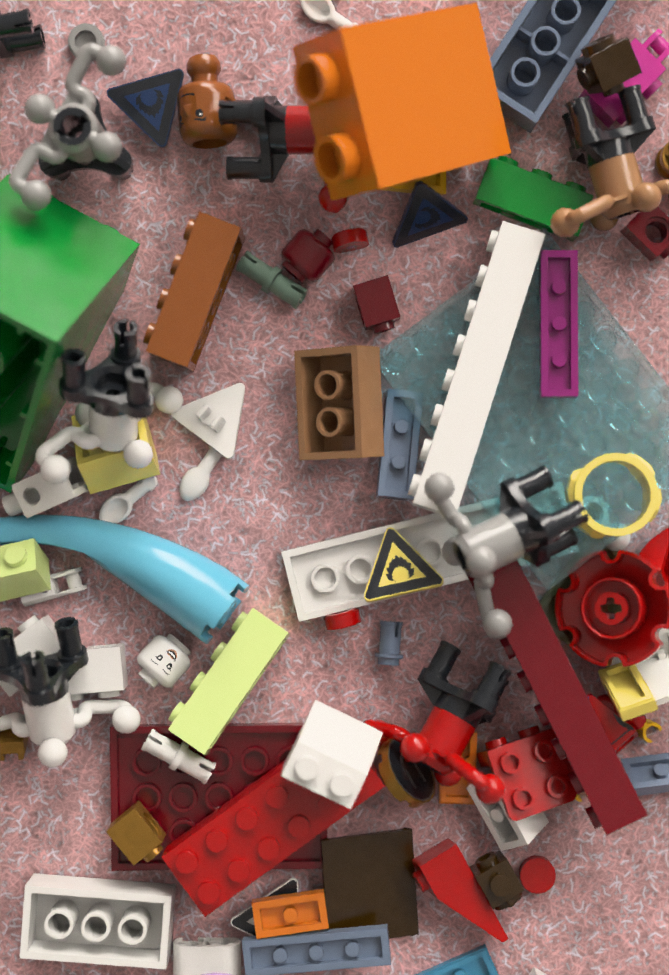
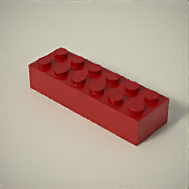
(253, 835)

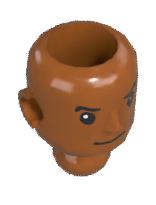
(200, 103)

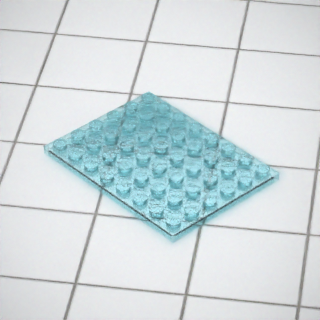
(617, 410)

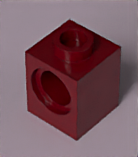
(636, 233)
(377, 304)

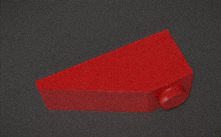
(450, 880)

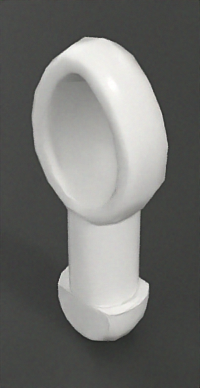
(324, 13)
(197, 478)
(120, 505)

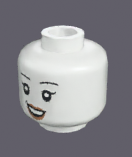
(163, 661)

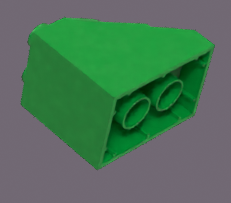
(55, 295)

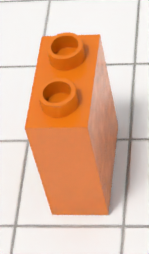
(400, 99)

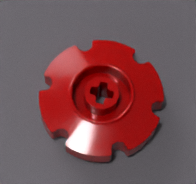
(605, 634)

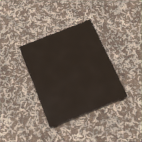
(371, 881)

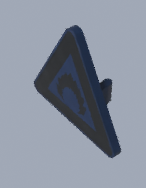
(150, 103)
(426, 215)

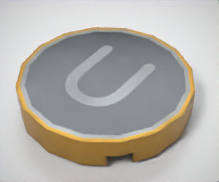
(403, 778)

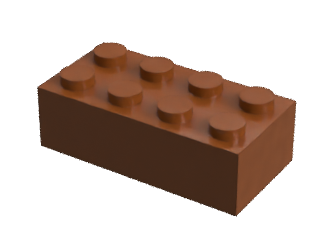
(195, 291)

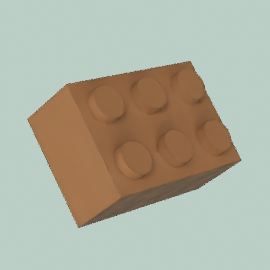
(339, 402)

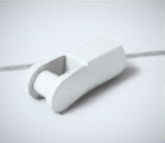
(74, 583)

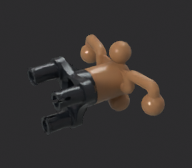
(610, 165)

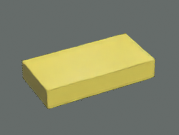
(627, 691)

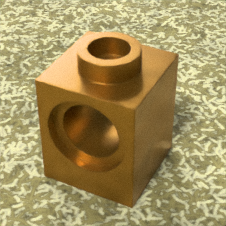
(137, 834)

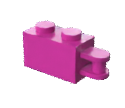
(610, 108)

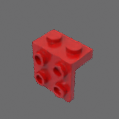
(530, 772)

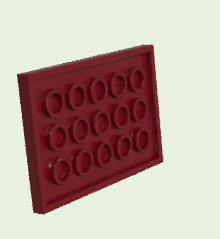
(182, 801)

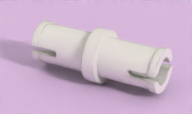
(178, 756)

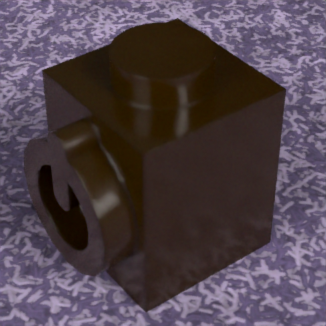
(606, 65)
(497, 880)

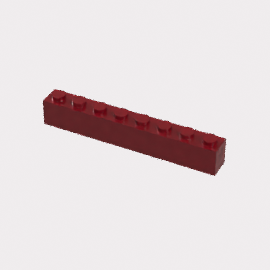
(564, 704)

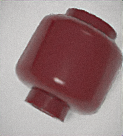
(307, 255)

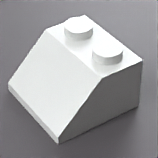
(332, 754)

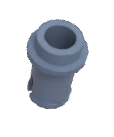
(389, 643)

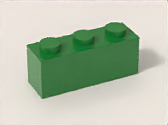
(527, 195)

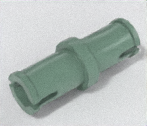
(271, 279)

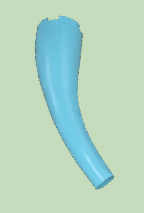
(168, 575)

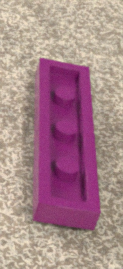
(558, 323)

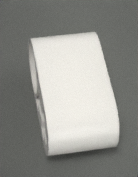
(207, 956)

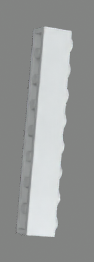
(480, 360)

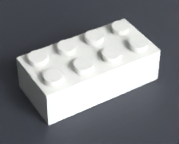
(97, 921)

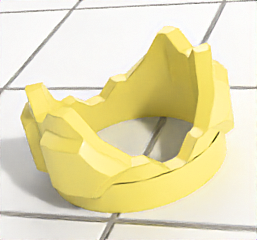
(644, 475)

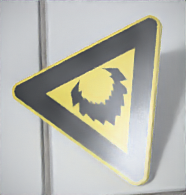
(399, 570)

